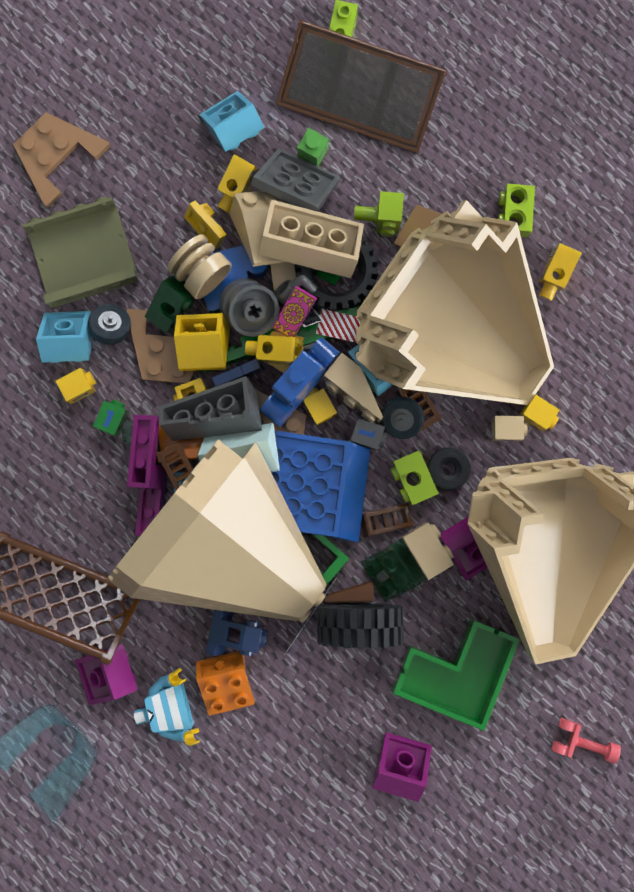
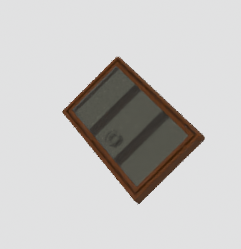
(360, 86)

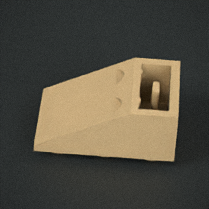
(350, 382)

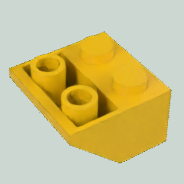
(201, 341)

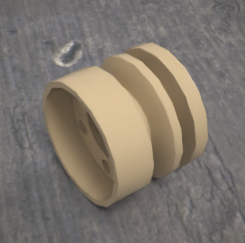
(199, 266)

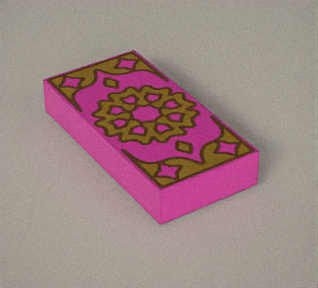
(294, 312)

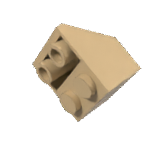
(427, 550)

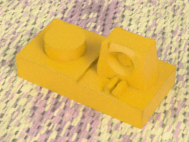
(201, 220)

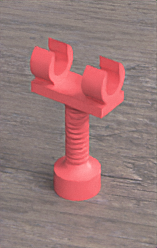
(611, 751)

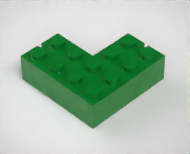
(461, 687)

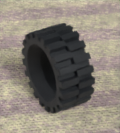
(357, 294)
(360, 625)

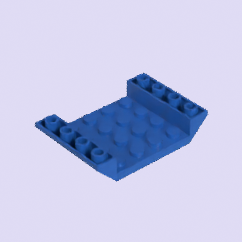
(323, 483)

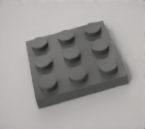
(295, 180)

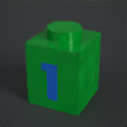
(111, 417)

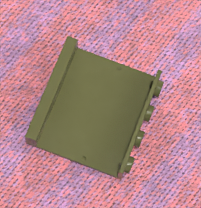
(81, 252)

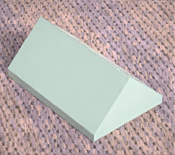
(242, 442)

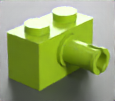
(385, 215)

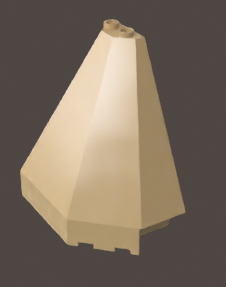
(457, 313)
(225, 545)
(555, 547)

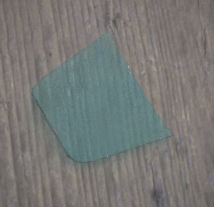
(66, 777)

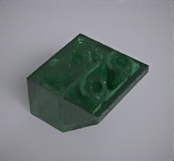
(393, 570)

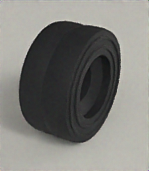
(461, 464)

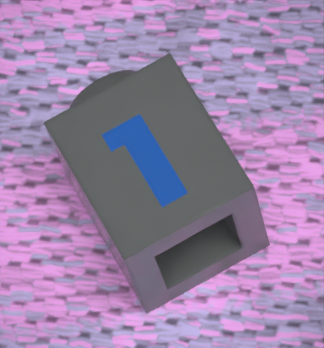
(368, 434)

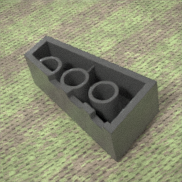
(213, 412)

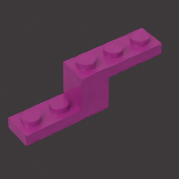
(144, 472)

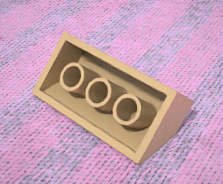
(311, 239)

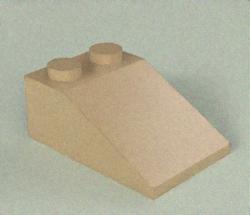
(249, 217)

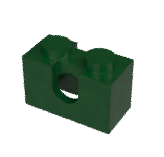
(169, 302)

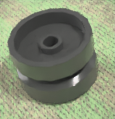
(249, 307)

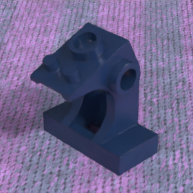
(251, 635)

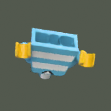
(168, 710)

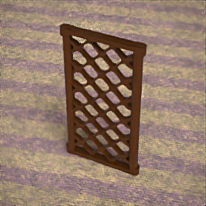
(45, 631)

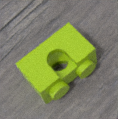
(414, 464)

